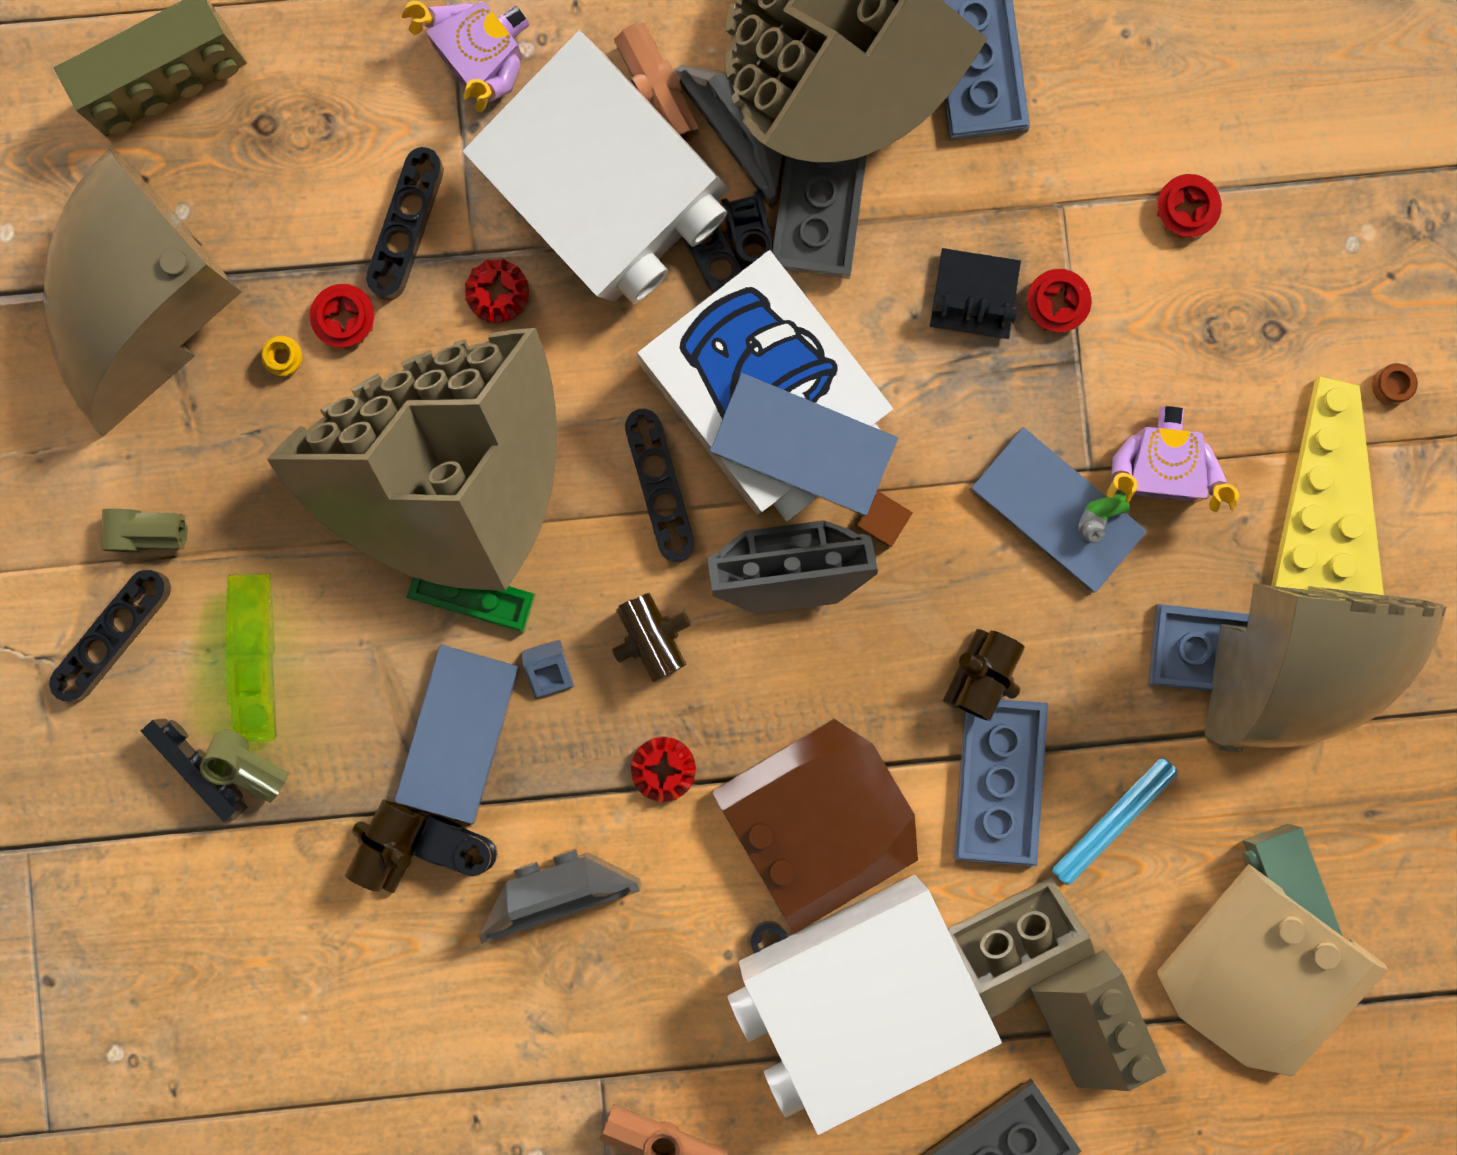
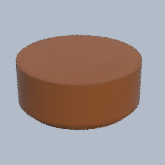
(1395, 384)

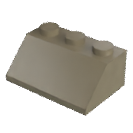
(1020, 945)
(1098, 1026)

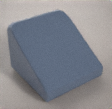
(547, 669)

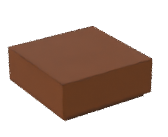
(884, 519)

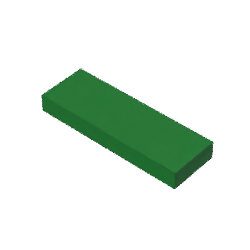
(498, 607)

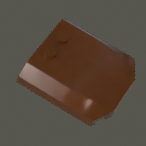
(821, 822)

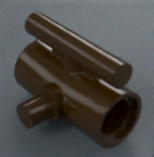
(651, 636)
(985, 674)
(385, 847)

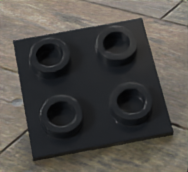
(975, 293)

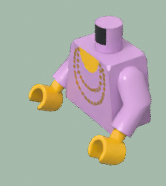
(473, 45)
(1170, 465)

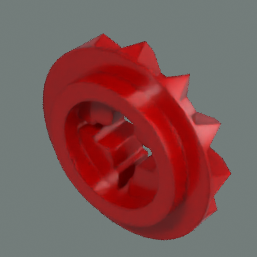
(1196, 190)
(1076, 296)
(328, 305)
(506, 306)
(651, 754)

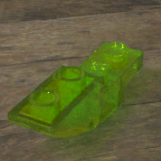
(250, 656)

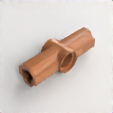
(655, 78)
(637, 1134)

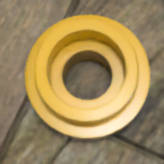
(272, 349)

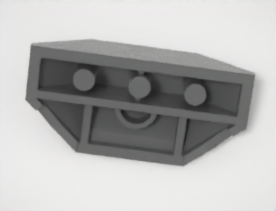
(712, 95)
(792, 567)
(555, 891)

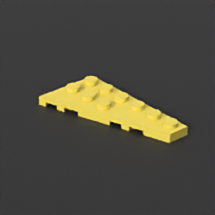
(1330, 510)

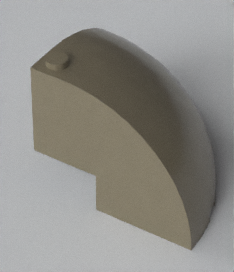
(843, 72)
(124, 291)
(437, 462)
(1315, 664)

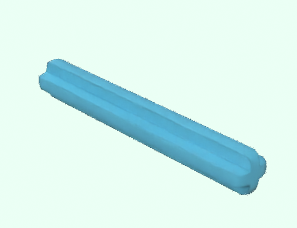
(1115, 821)

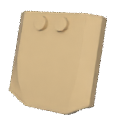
(1266, 976)

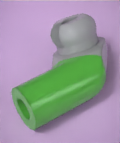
(1096, 516)

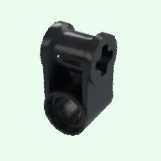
(747, 225)
(448, 844)

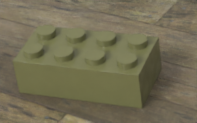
(150, 66)

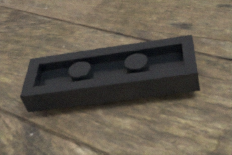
(171, 742)

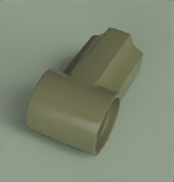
(131, 530)
(231, 762)

